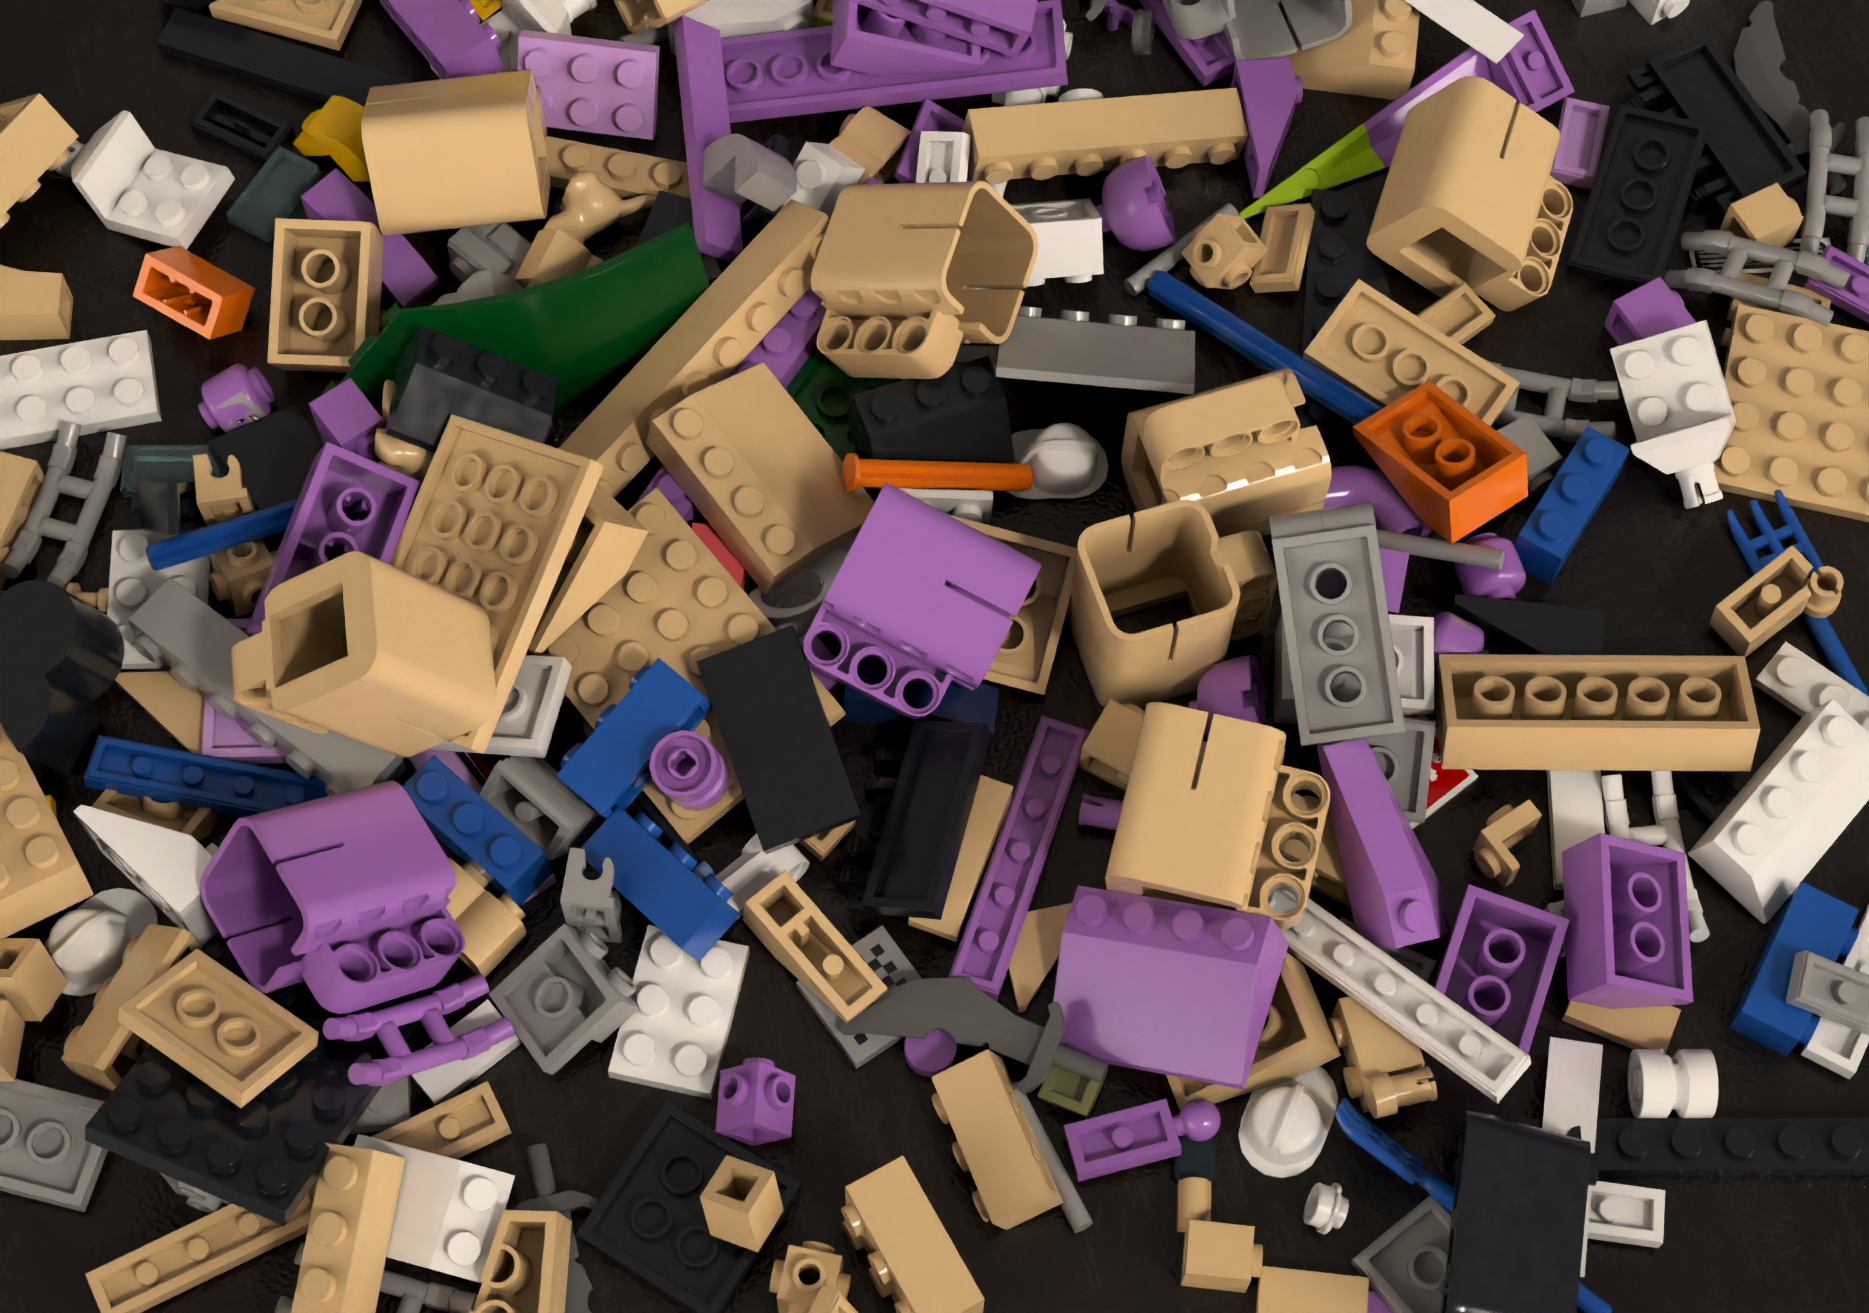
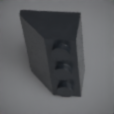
(450, 377)
(935, 419)

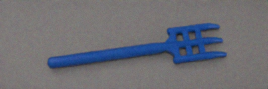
(1819, 627)
(1412, 1170)

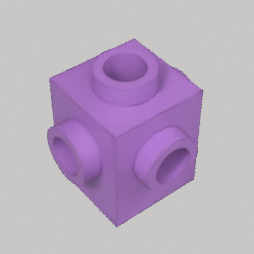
(755, 1102)

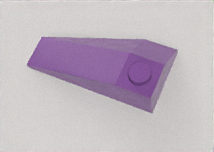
(1385, 870)

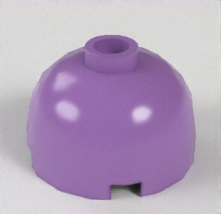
(1137, 207)
(1233, 690)

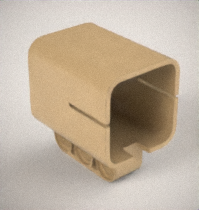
(457, 152)
(1465, 210)
(918, 275)
(1230, 452)
(1168, 557)
(369, 657)
(1212, 814)

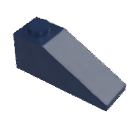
(955, 706)

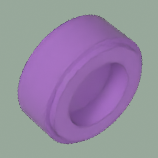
(931, 1054)

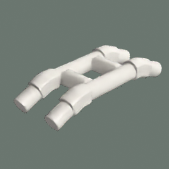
(1665, 832)

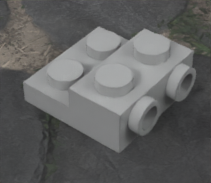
(565, 997)

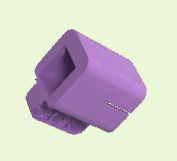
(921, 600)
(359, 893)

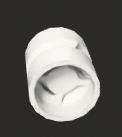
(1672, 1083)

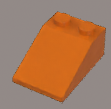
(1444, 461)

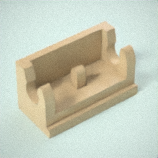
(220, 497)

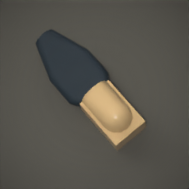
(1194, 1174)

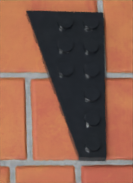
(1334, 263)

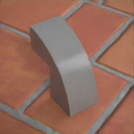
(747, 170)

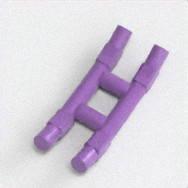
(429, 1011)

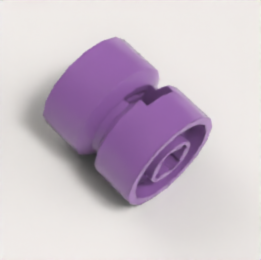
(689, 770)

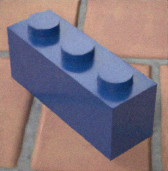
(1569, 504)
(616, 757)
(477, 831)
(662, 882)
(1809, 923)

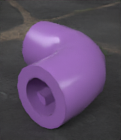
(1362, 485)

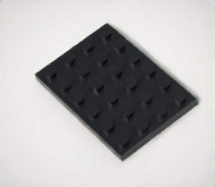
(252, 1154)

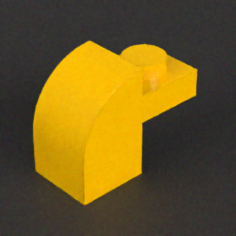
(338, 134)

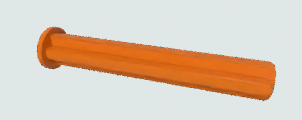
(935, 474)

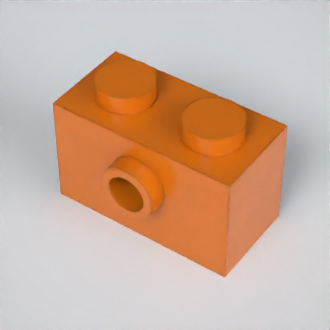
(193, 292)

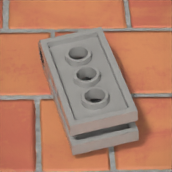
(1305, 550)

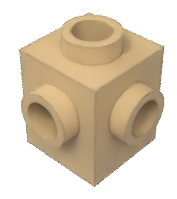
(1223, 252)
(241, 574)
(810, 1259)

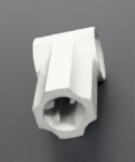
(757, 869)

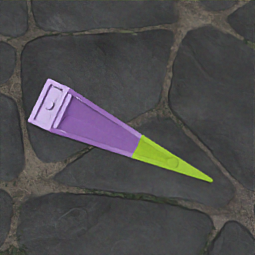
(1527, 73)

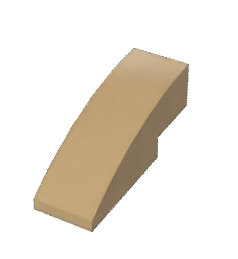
(982, 830)

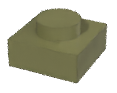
(1070, 1091)

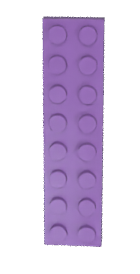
(793, 73)

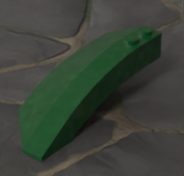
(575, 328)

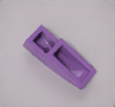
(404, 271)

